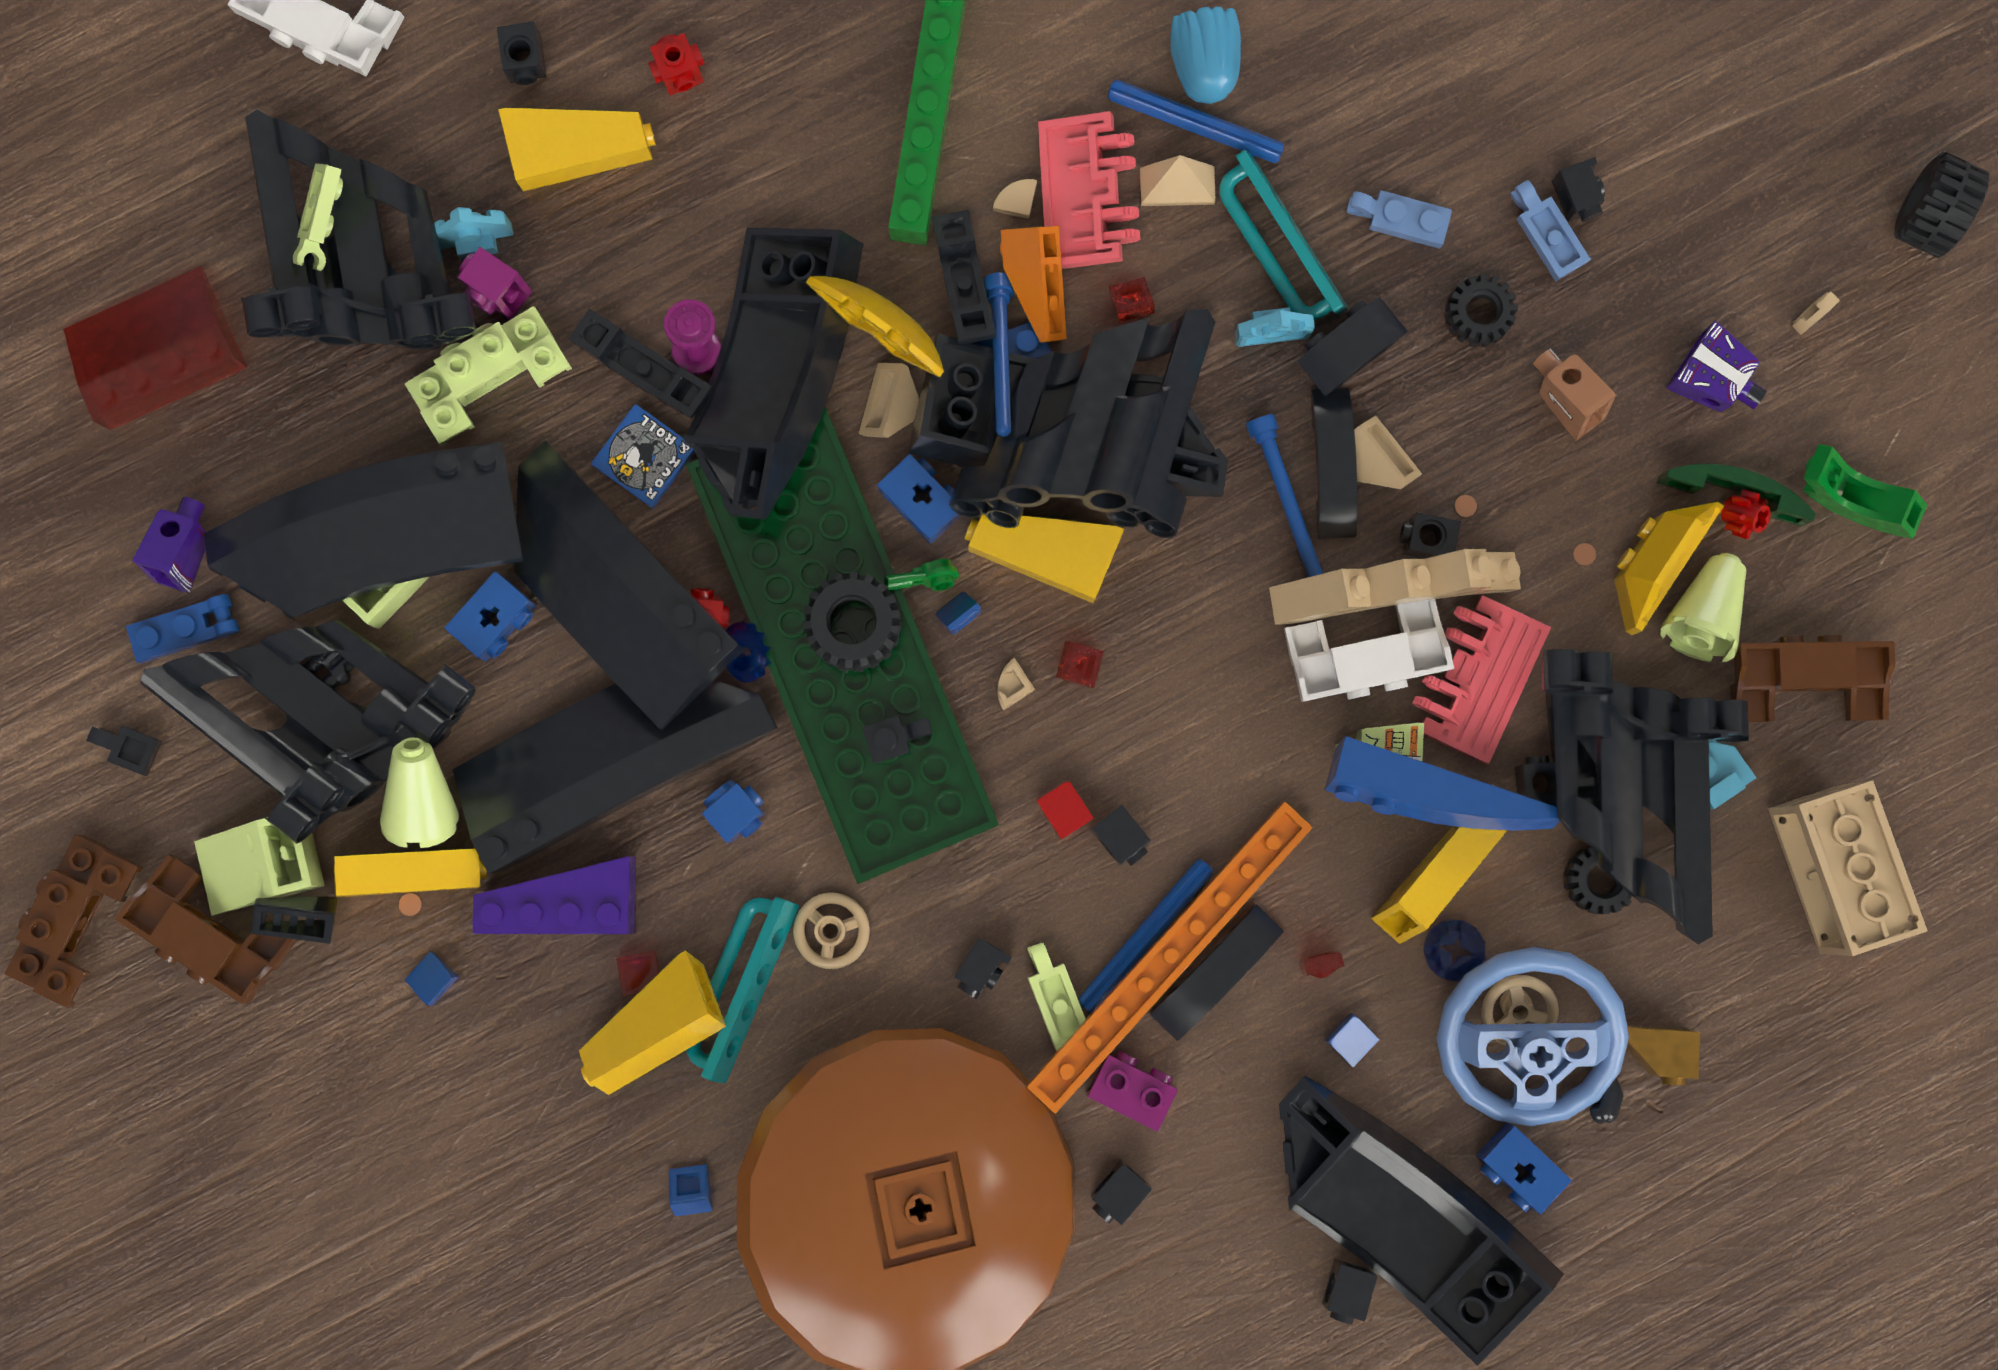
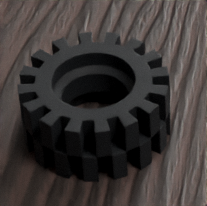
(1481, 288)
(1581, 892)

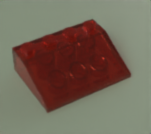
(152, 350)

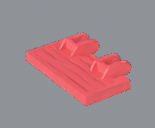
(1082, 182)
(1485, 681)

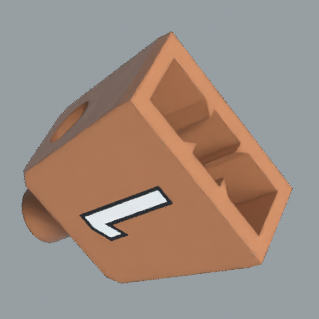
(1574, 392)

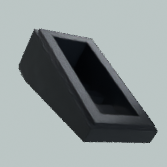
(308, 930)

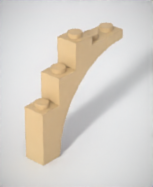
(1394, 584)

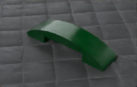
(1782, 501)

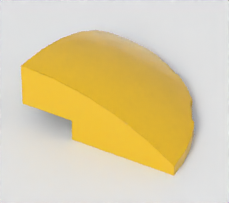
(881, 319)

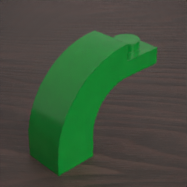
(1861, 498)

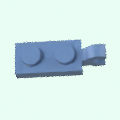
(1402, 217)
(1549, 232)

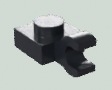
(890, 738)
(128, 749)

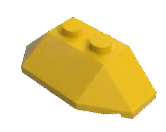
(1658, 560)

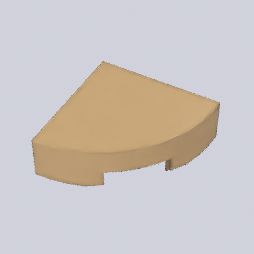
(1016, 198)
(1815, 312)
(1013, 685)

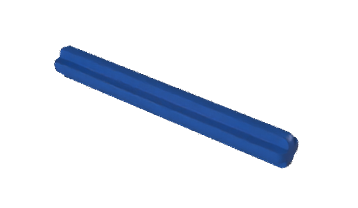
(1195, 121)
(1145, 935)

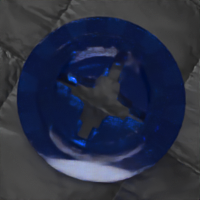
(748, 667)
(1440, 960)

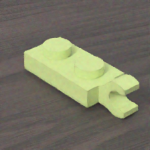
(316, 217)
(1054, 996)

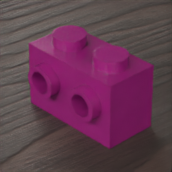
(493, 284)
(1133, 1091)

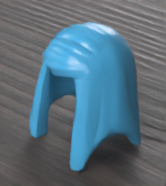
(1206, 52)

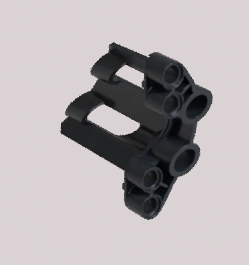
(357, 291)
(1109, 445)
(330, 748)
(1647, 755)

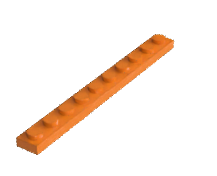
(1168, 957)

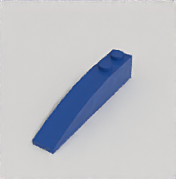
(1429, 793)

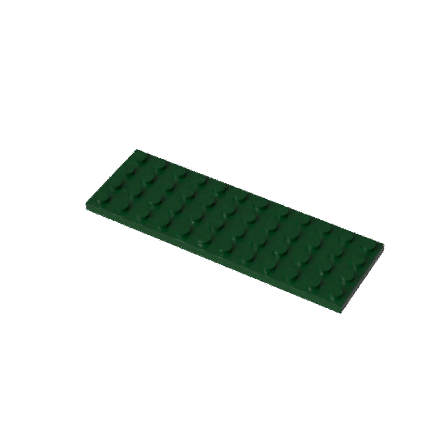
(814, 531)

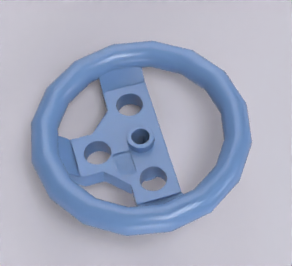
(1532, 1047)

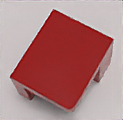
(1064, 810)

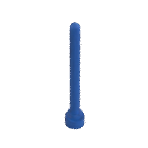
(998, 294)
(1264, 432)

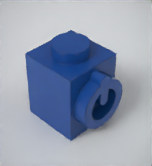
(734, 811)

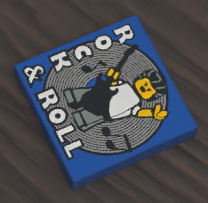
(643, 456)

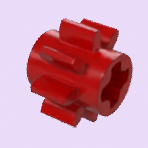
(1745, 514)

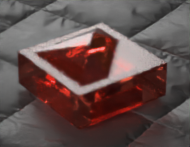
(1132, 299)
(1079, 664)
(1321, 965)
(637, 971)

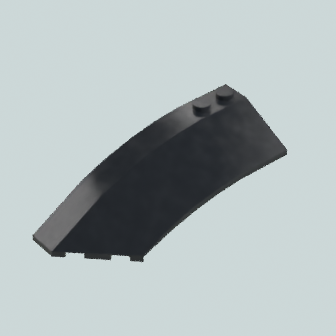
(772, 365)
(372, 529)
(614, 591)
(593, 764)

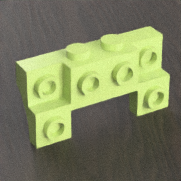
(481, 365)

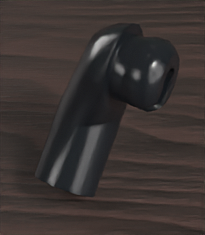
(1609, 1104)

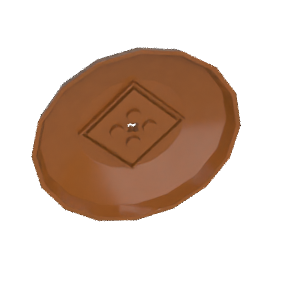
(834, 1189)

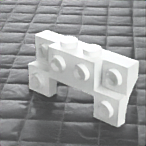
(325, 30)
(1386, 660)

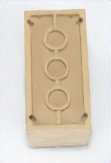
(1847, 869)

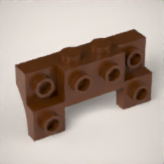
(1827, 665)
(62, 915)
(194, 939)

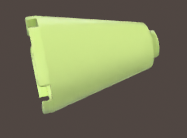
(1710, 611)
(417, 798)

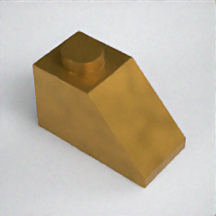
(1666, 1052)

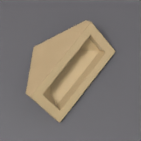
(1177, 183)
(890, 402)
(1381, 458)

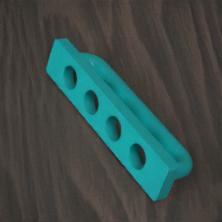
(1250, 168)
(752, 985)

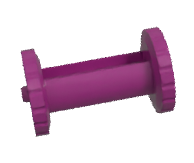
(691, 331)

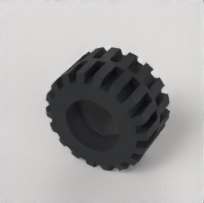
(1941, 204)
(843, 590)

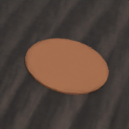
(1465, 505)
(1584, 554)
(410, 904)

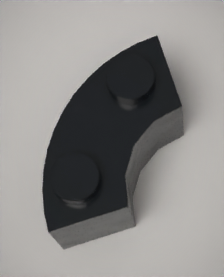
(1351, 345)

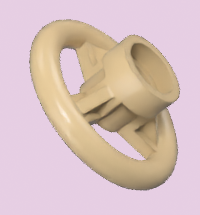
(826, 959)
(1515, 997)

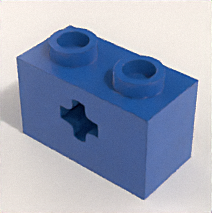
(900, 490)
(472, 623)
(1543, 1177)

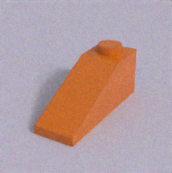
(1035, 273)

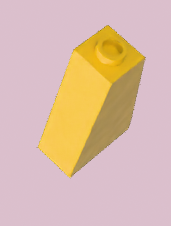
(572, 144)
(1052, 551)
(407, 872)
(1435, 882)
(654, 1026)

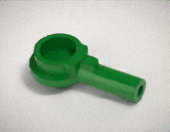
(936, 575)

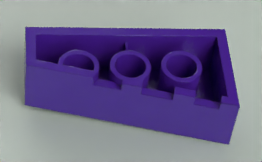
(571, 902)

